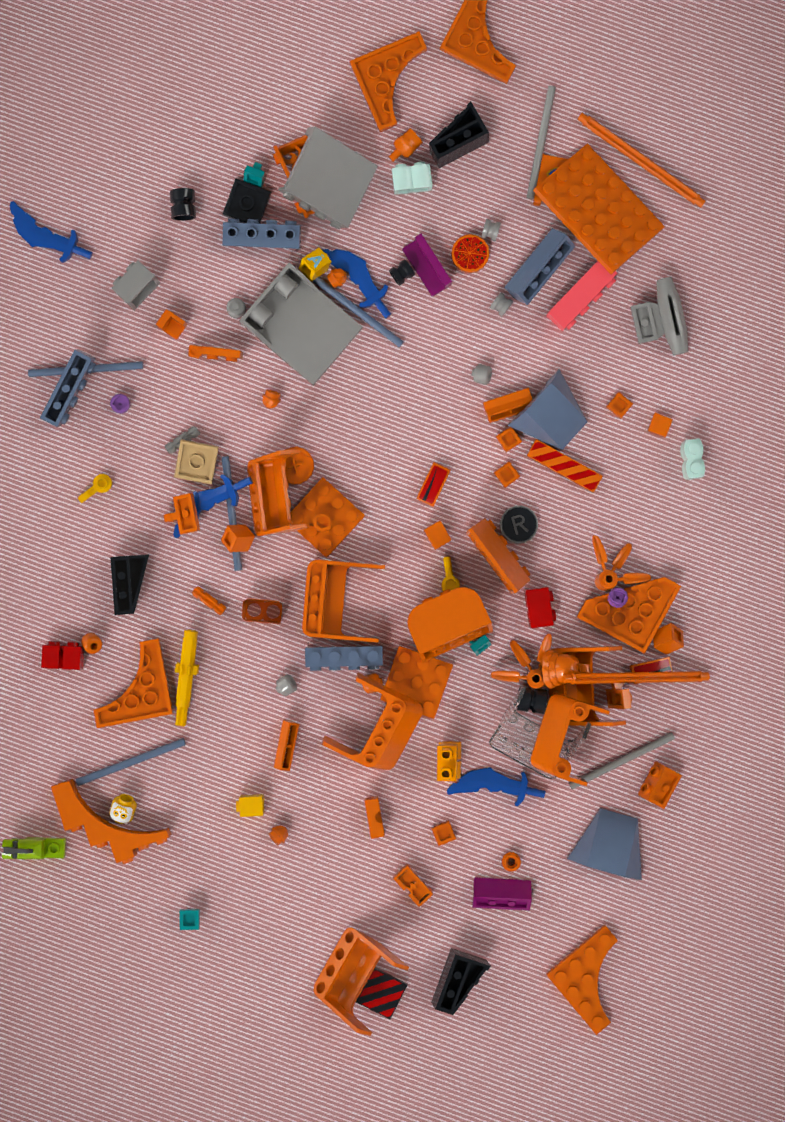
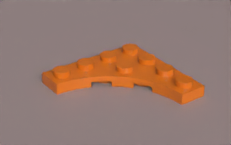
(471, 43)
(379, 72)
(147, 694)
(578, 977)

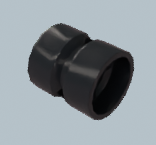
(183, 204)
(533, 700)

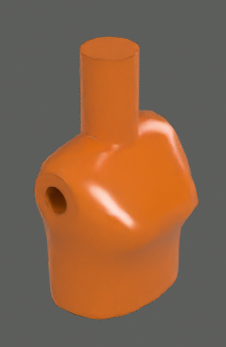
(405, 145)

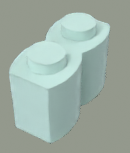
(411, 178)
(693, 464)

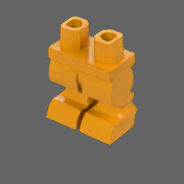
(447, 765)

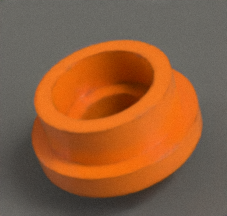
(513, 867)

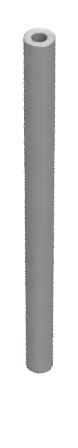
(541, 141)
(624, 759)

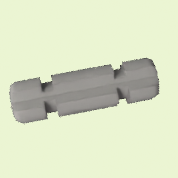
(192, 432)

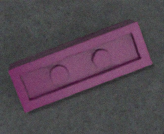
(427, 265)
(502, 894)

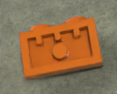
(659, 784)

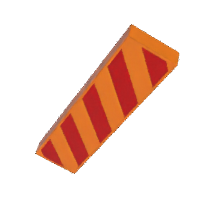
(564, 466)

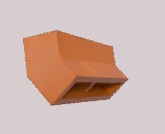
(507, 405)
(283, 739)

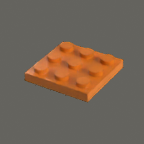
(328, 500)
(419, 679)

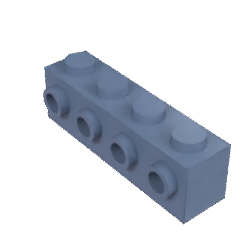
(261, 235)
(540, 266)
(68, 387)
(343, 656)

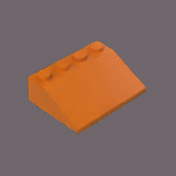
(498, 556)

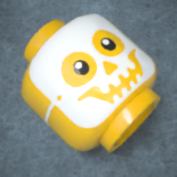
(123, 808)

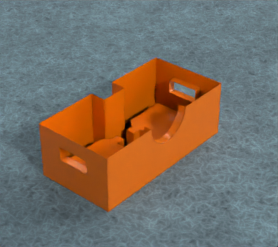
(374, 817)
(414, 884)

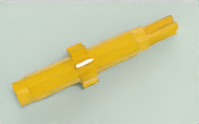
(186, 670)

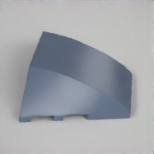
(552, 414)
(610, 845)

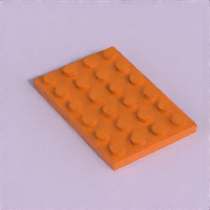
(599, 208)

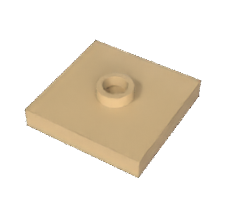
(196, 461)

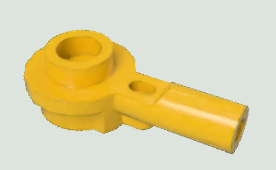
(101, 483)
(449, 582)

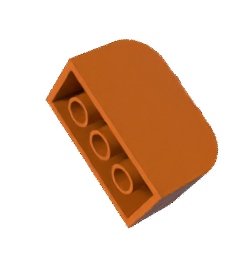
(448, 622)

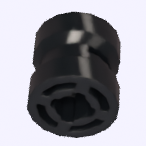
(403, 271)

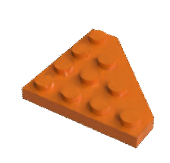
(638, 618)

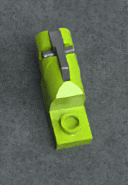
(34, 848)

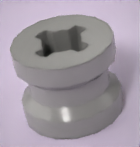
(491, 229)
(501, 304)

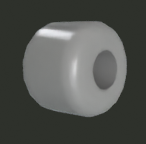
(236, 308)
(482, 374)
(286, 685)

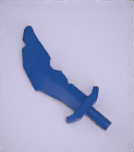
(43, 237)
(359, 276)
(206, 499)
(494, 782)

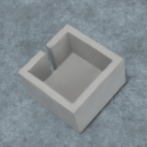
(135, 284)

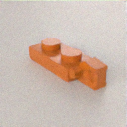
(214, 353)

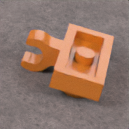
(185, 514)
(617, 697)

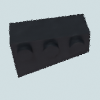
(127, 581)
(457, 979)

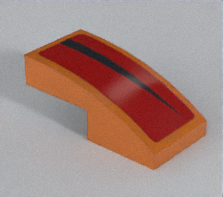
(433, 484)
(658, 665)

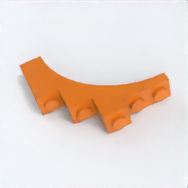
(123, 842)

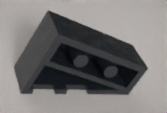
(459, 137)

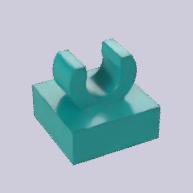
(254, 175)
(480, 645)
(189, 919)

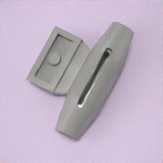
(665, 318)

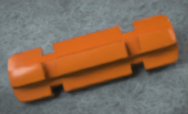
(208, 600)

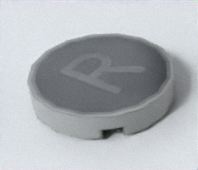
(519, 524)

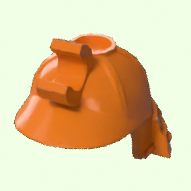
(557, 664)

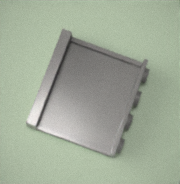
(328, 179)

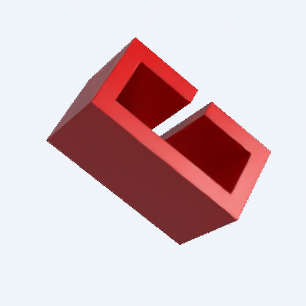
(539, 607)
(62, 656)

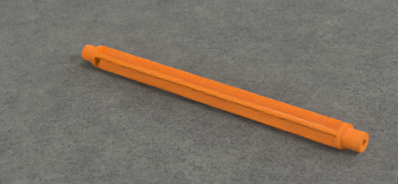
(641, 160)
(635, 677)

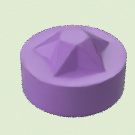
(120, 403)
(617, 597)

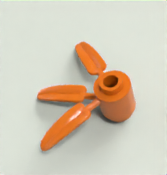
(618, 562)
(524, 660)

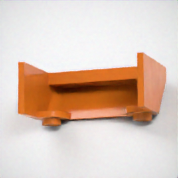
(552, 735)

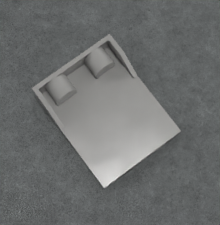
(300, 324)

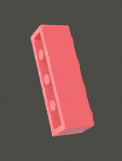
(580, 296)

